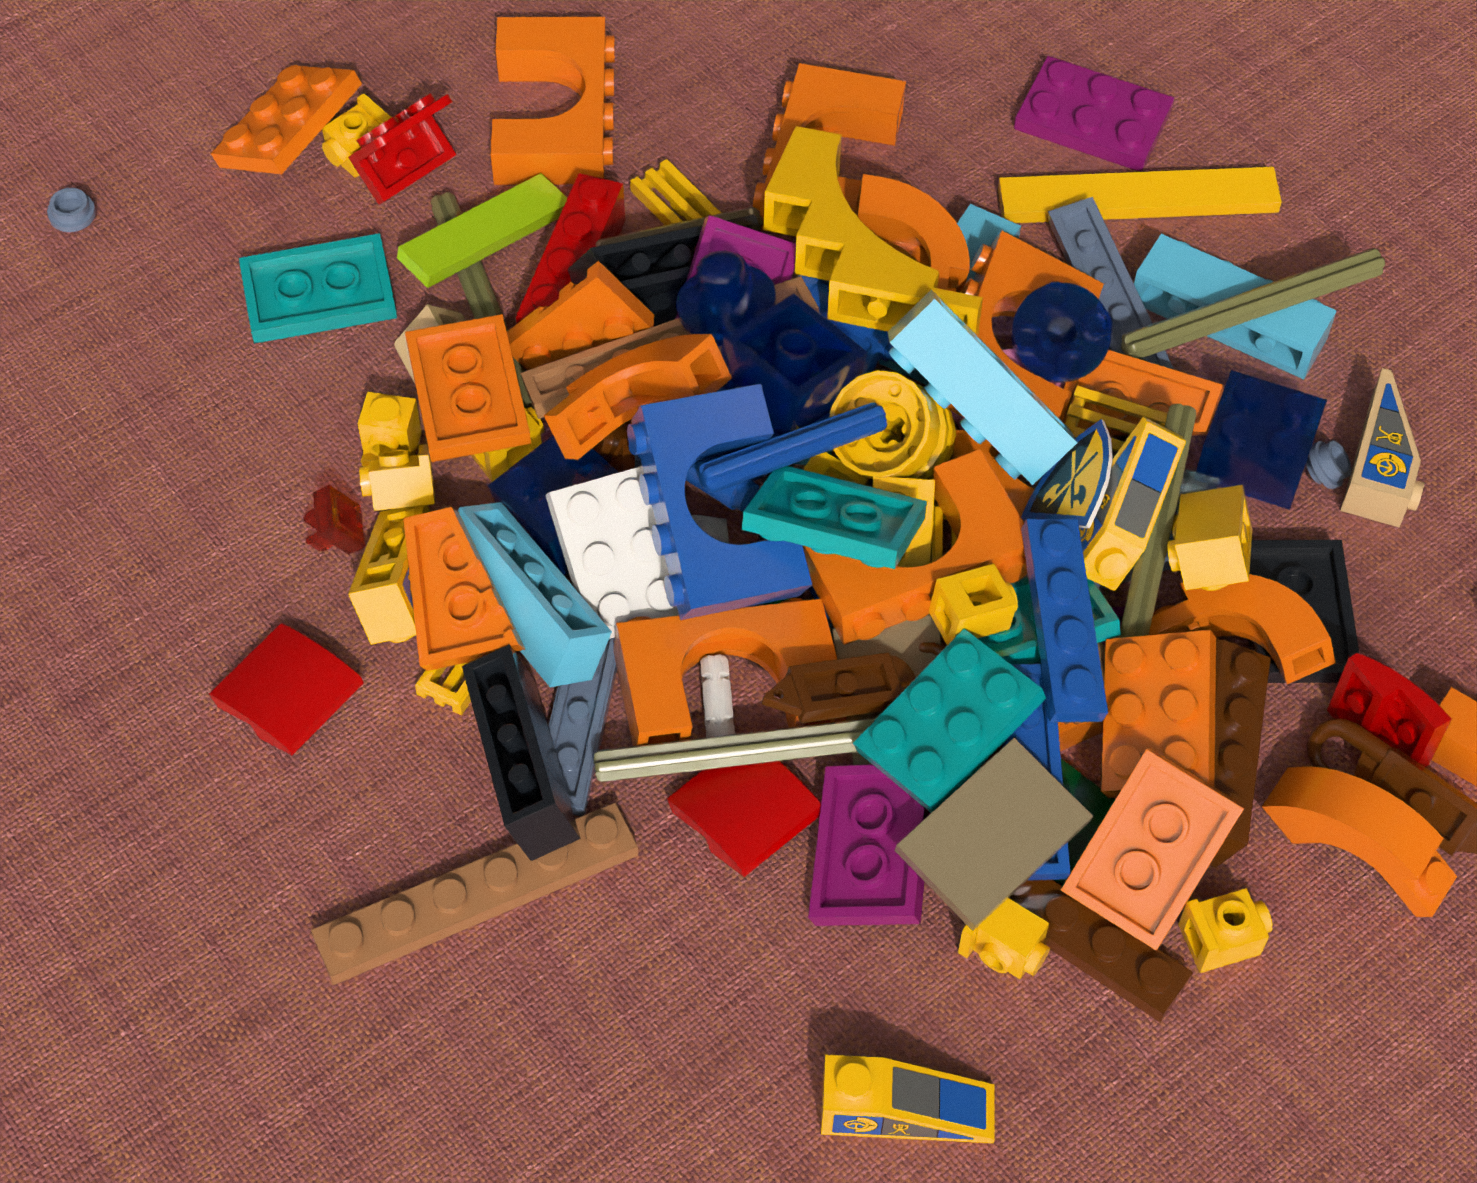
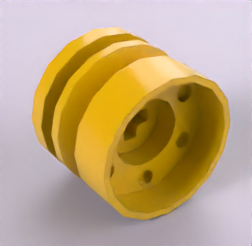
(925, 423)

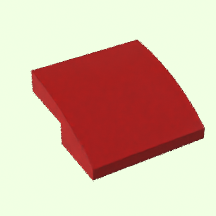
(286, 688)
(1389, 708)
(745, 811)

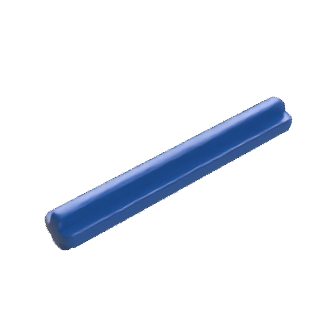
(792, 447)

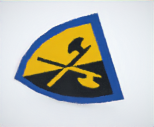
(1076, 481)

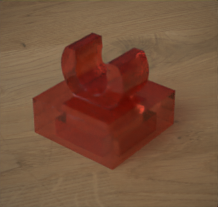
(336, 521)

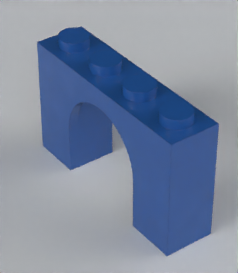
(703, 571)

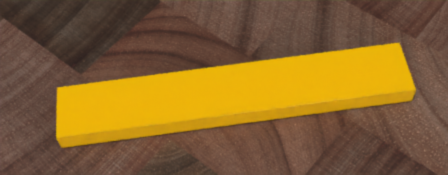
(1144, 193)

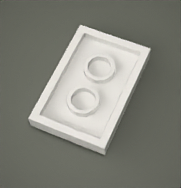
(611, 547)

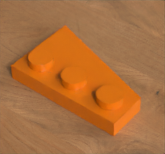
(1147, 386)
(452, 593)

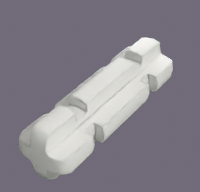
(717, 695)

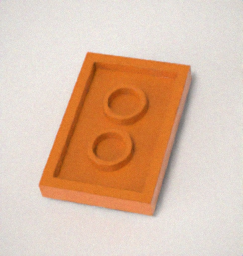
(285, 119)
(467, 388)
(1161, 700)
(1152, 848)

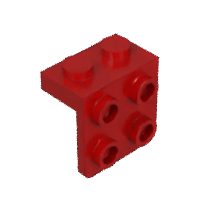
(403, 149)

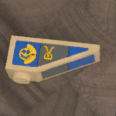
(1385, 461)

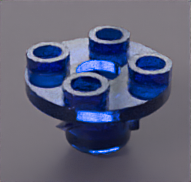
(723, 295)
(1061, 332)

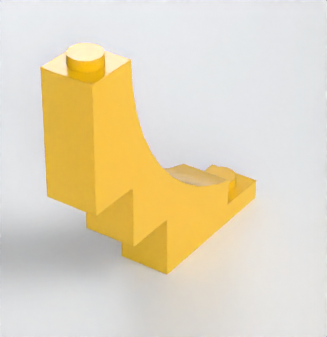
(866, 276)

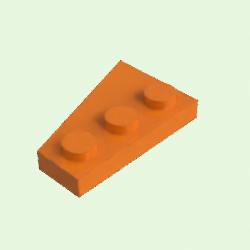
(581, 319)

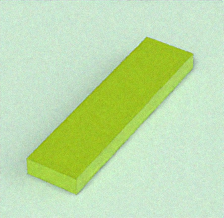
(482, 230)

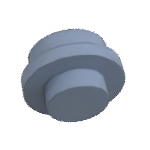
(70, 210)
(1328, 464)

